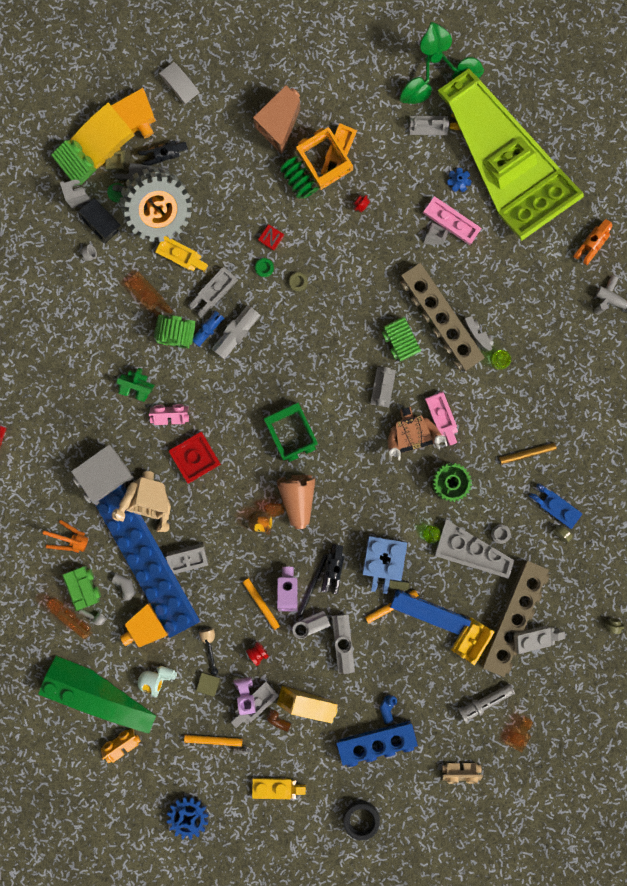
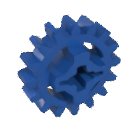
(184, 810)

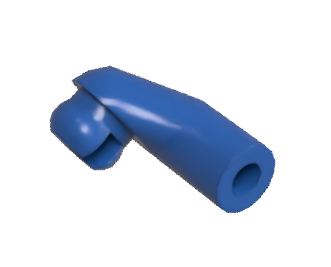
(386, 707)

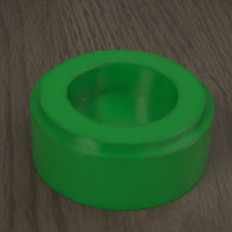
(113, 195)
(264, 267)

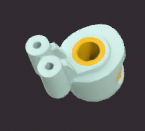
(152, 681)

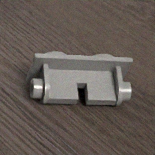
(429, 125)
(383, 387)

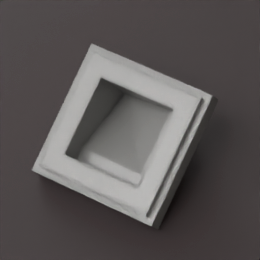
(436, 234)

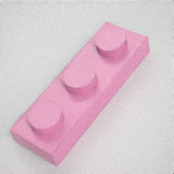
(452, 220)

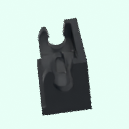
(99, 220)

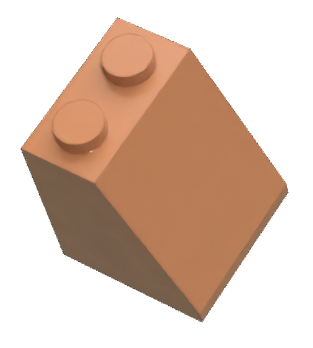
(278, 117)

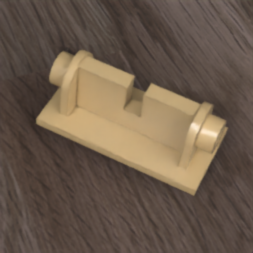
(454, 775)

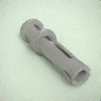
(478, 706)

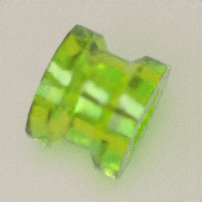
(503, 357)

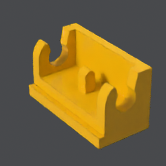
(472, 641)

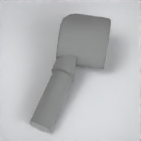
(99, 619)

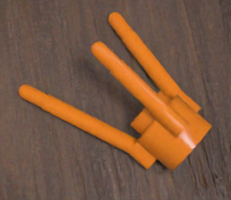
(78, 542)

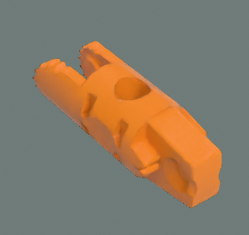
(594, 241)

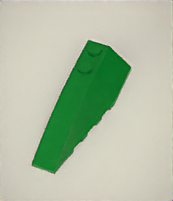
(92, 694)

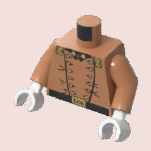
(412, 434)

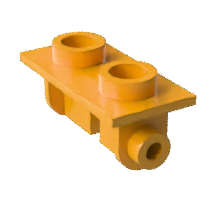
(112, 749)

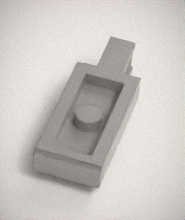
(537, 639)
(263, 698)

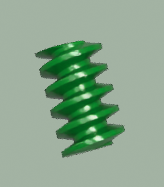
(297, 178)

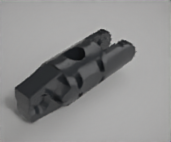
(172, 148)
(336, 560)

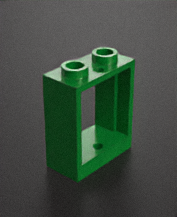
(282, 415)

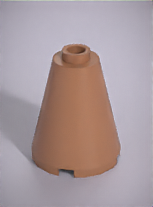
(297, 498)

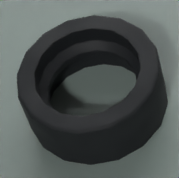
(366, 834)

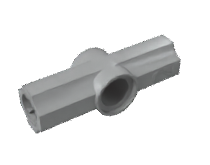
(235, 332)
(342, 631)

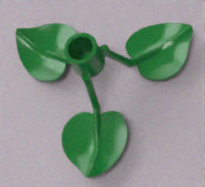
(433, 44)

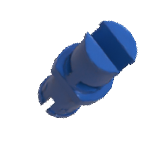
(207, 328)

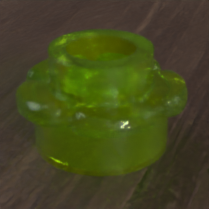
(431, 534)

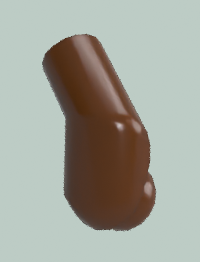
(279, 723)

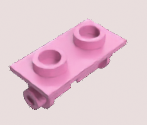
(178, 413)

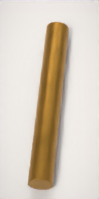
(527, 453)

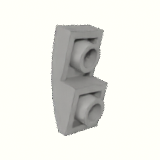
(179, 82)
(481, 339)

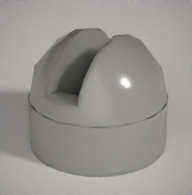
(88, 253)

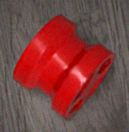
(257, 653)

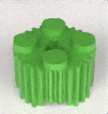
(174, 331)
(461, 478)

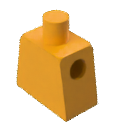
(136, 112)
(143, 628)

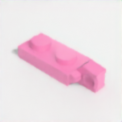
(442, 416)

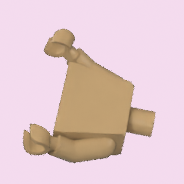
(146, 499)

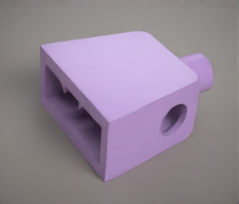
(287, 599)

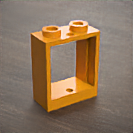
(336, 173)

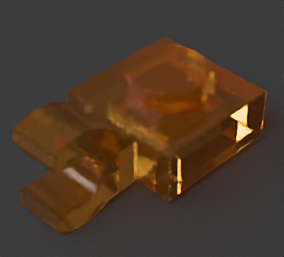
(519, 737)

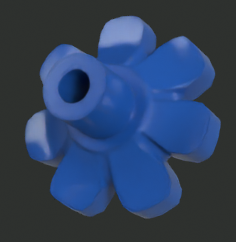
(459, 180)

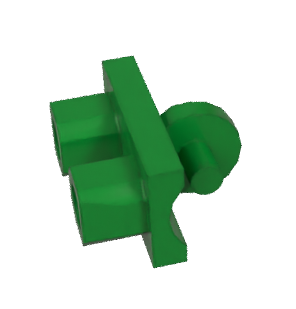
(135, 381)

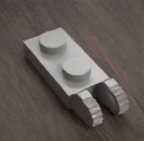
(214, 290)

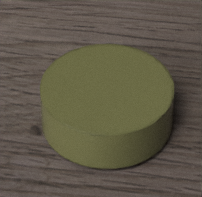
(298, 281)
(562, 533)

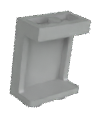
(101, 474)

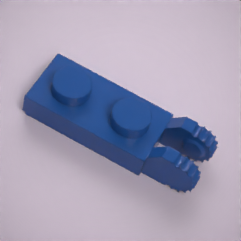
(557, 507)

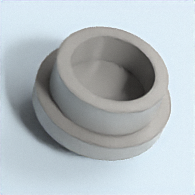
(500, 534)

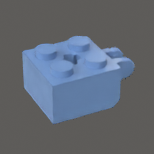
(375, 567)

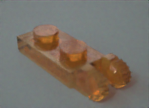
(146, 293)
(68, 617)

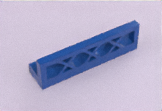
(429, 612)

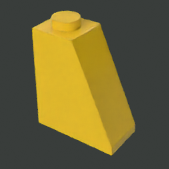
(307, 705)

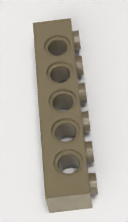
(419, 275)
(505, 625)

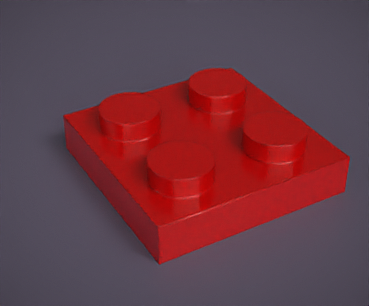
(194, 457)

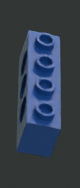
(366, 739)

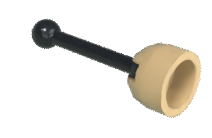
(207, 636)

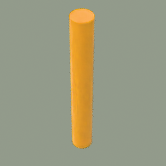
(261, 604)
(384, 610)
(213, 740)

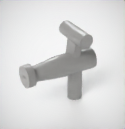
(609, 296)

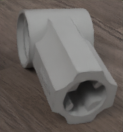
(313, 624)

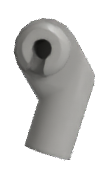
(126, 586)

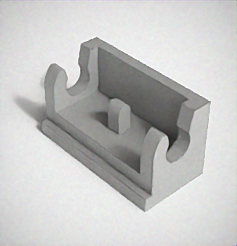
(72, 196)
(187, 558)

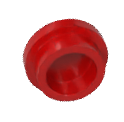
(361, 203)

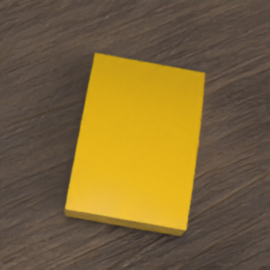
(103, 135)

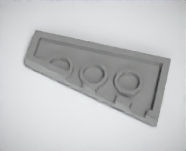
(468, 550)

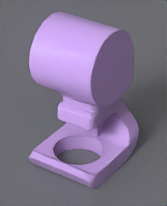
(245, 702)

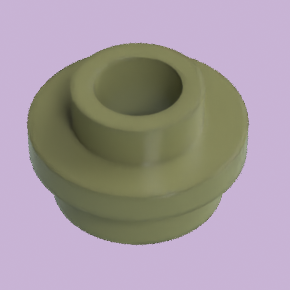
(614, 626)

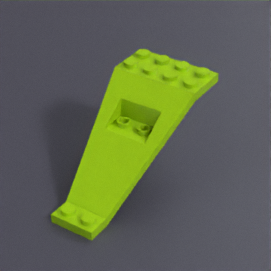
(529, 185)

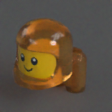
(262, 520)

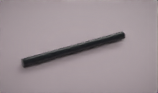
(313, 583)

